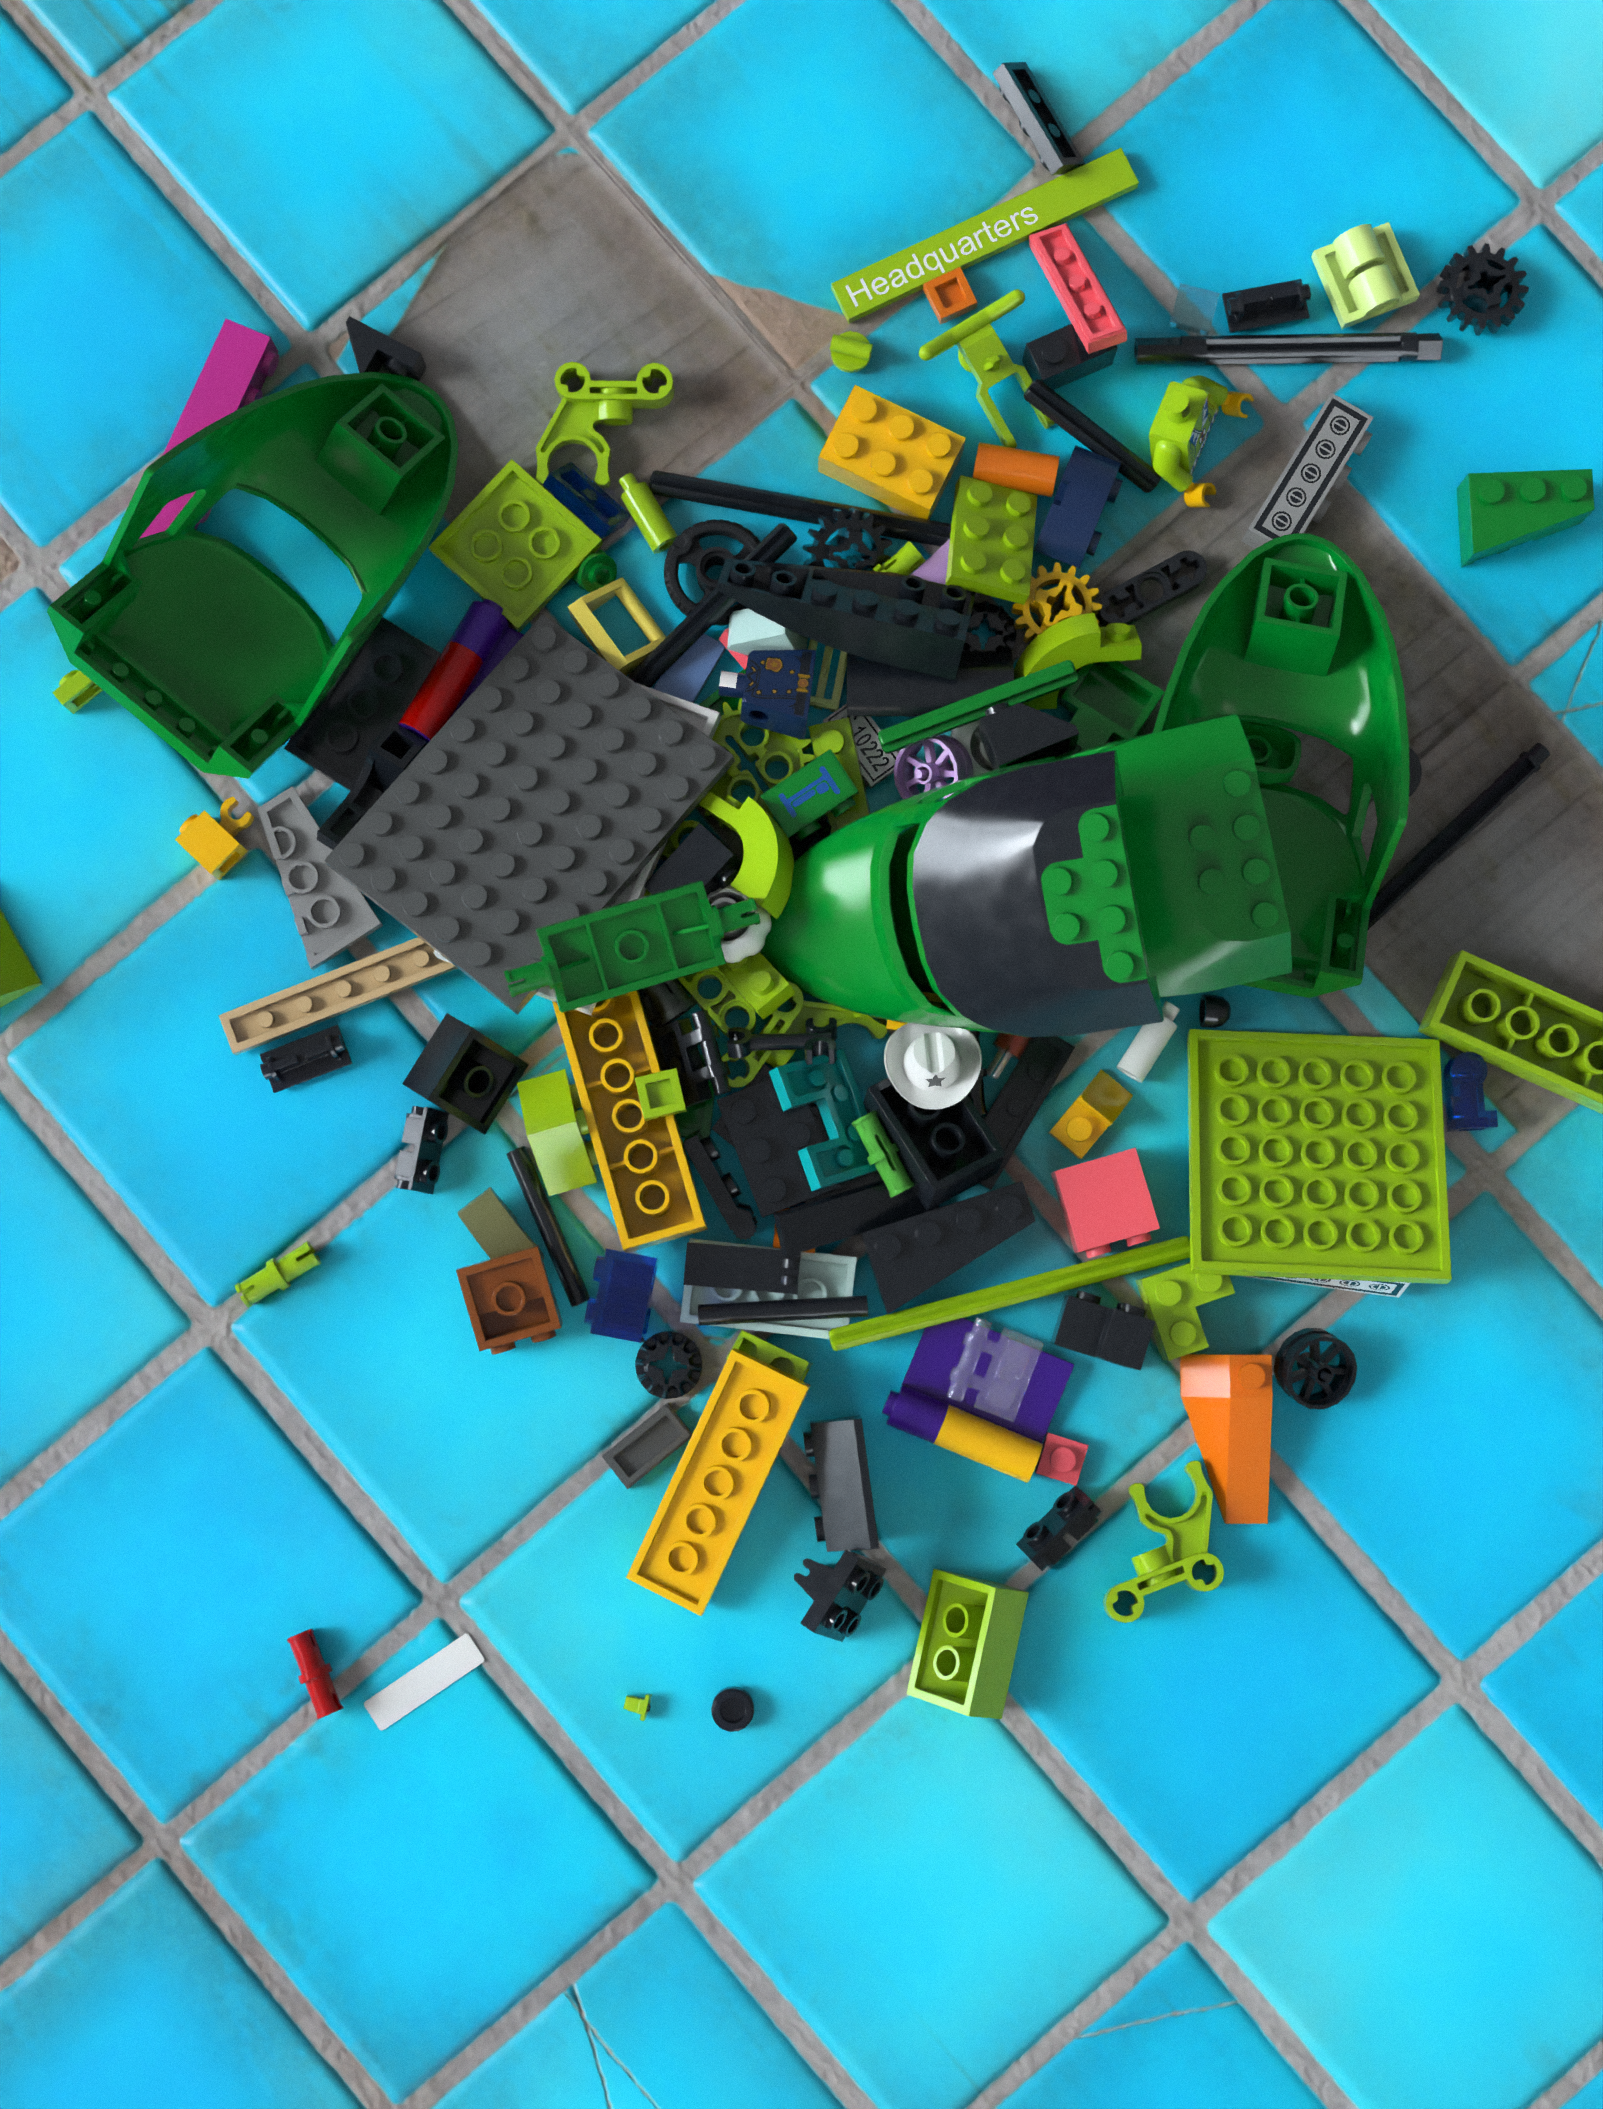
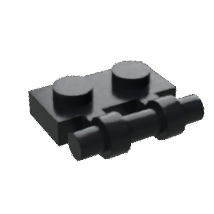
(678, 1048)

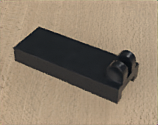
(741, 1268)

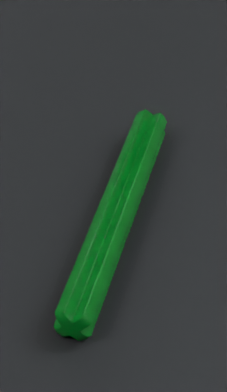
(974, 707)

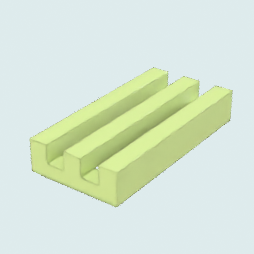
(819, 701)

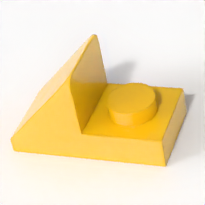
(1090, 1114)

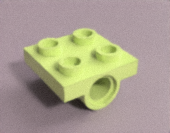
(1364, 274)

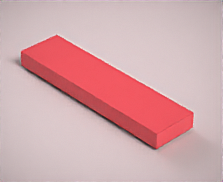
(1077, 288)

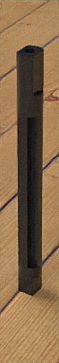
(1288, 348)

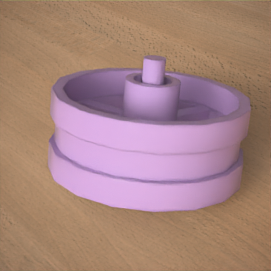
(932, 772)

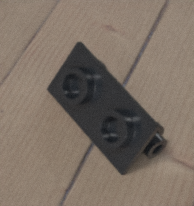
(1266, 305)
(305, 1059)
(421, 1168)
(1070, 1513)

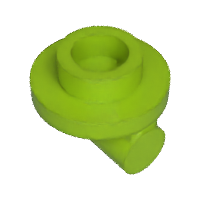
(850, 351)

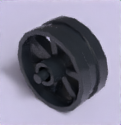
(1315, 1368)

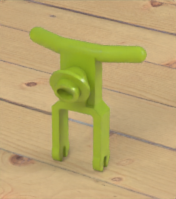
(986, 358)

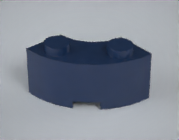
(1078, 507)

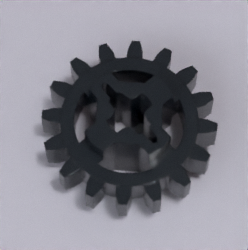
(1488, 273)
(848, 537)

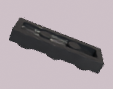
(1037, 118)

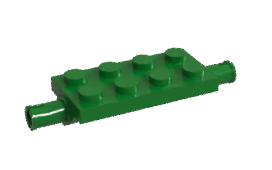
(631, 946)

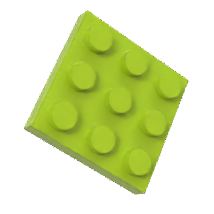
(515, 545)

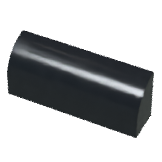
(897, 691)

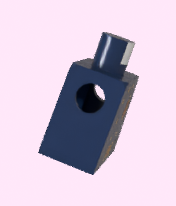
(774, 690)

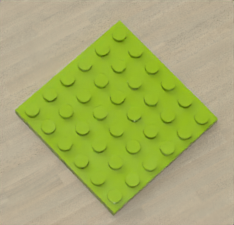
(1317, 1157)

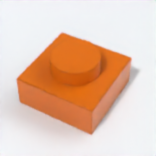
(950, 295)

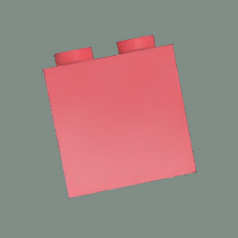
(1105, 1202)

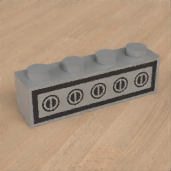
(1312, 472)

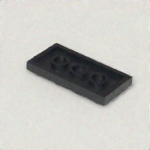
(363, 702)

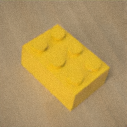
(890, 454)

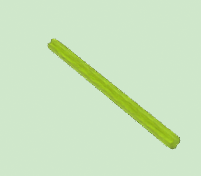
(1009, 1293)

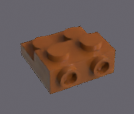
(510, 1300)

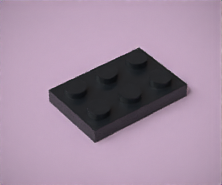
(769, 1144)

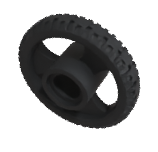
(688, 550)

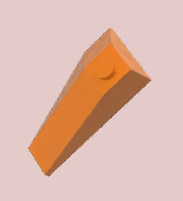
(1232, 1424)

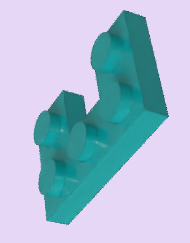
(839, 1105)

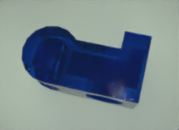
(1465, 1094)

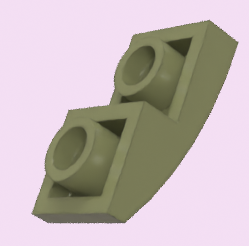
(494, 1225)

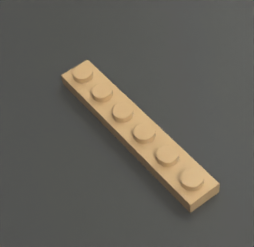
(331, 994)

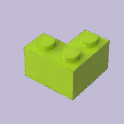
(557, 1132)
(1172, 1304)

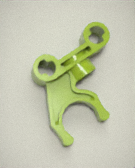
(595, 404)
(794, 1022)
(1173, 1562)

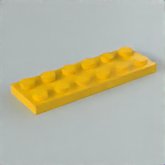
(718, 1481)

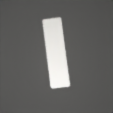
(424, 1682)

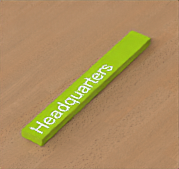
(985, 235)

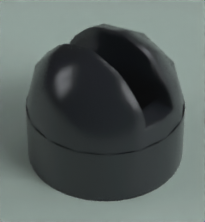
(1213, 1011)

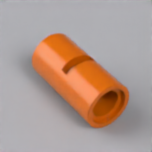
(1016, 468)

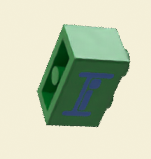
(811, 795)

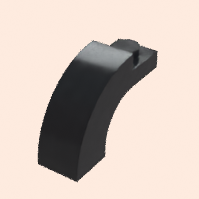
(384, 763)

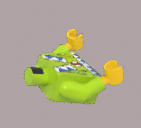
(1183, 428)

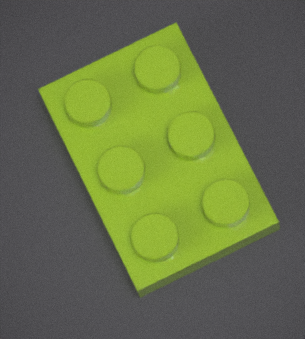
(991, 540)

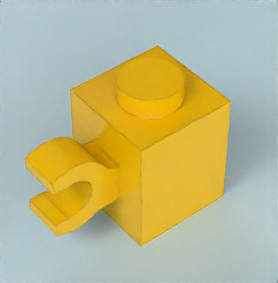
(214, 842)

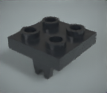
(839, 1593)

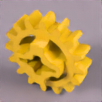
(1042, 601)

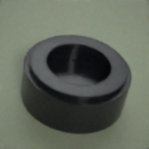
(732, 1709)

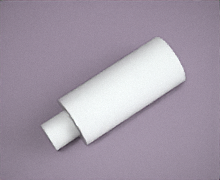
(1148, 1045)

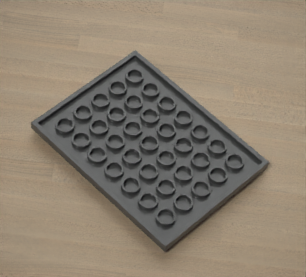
(529, 807)

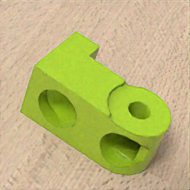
(772, 1355)

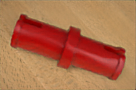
(315, 1673)

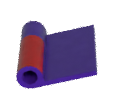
(463, 665)

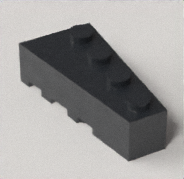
(935, 1244)

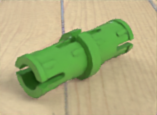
(883, 1153)

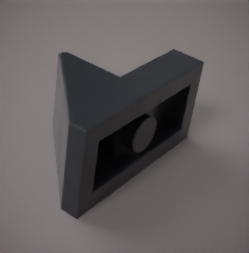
(375, 348)

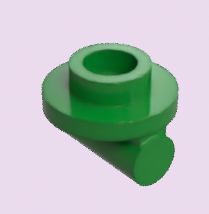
(596, 571)

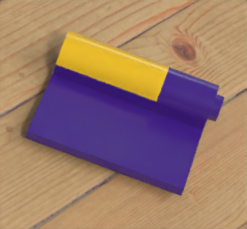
(958, 1426)

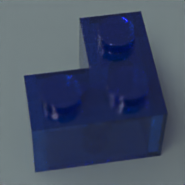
(623, 1295)

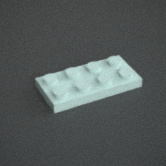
(819, 1277)

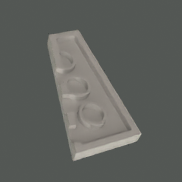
(325, 906)

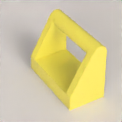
(582, 615)

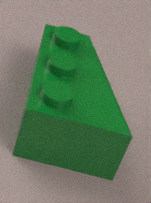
(1519, 507)

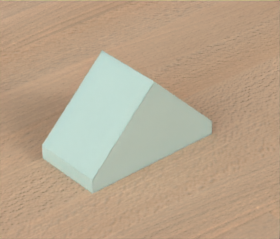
(754, 632)

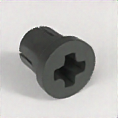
(670, 1000)

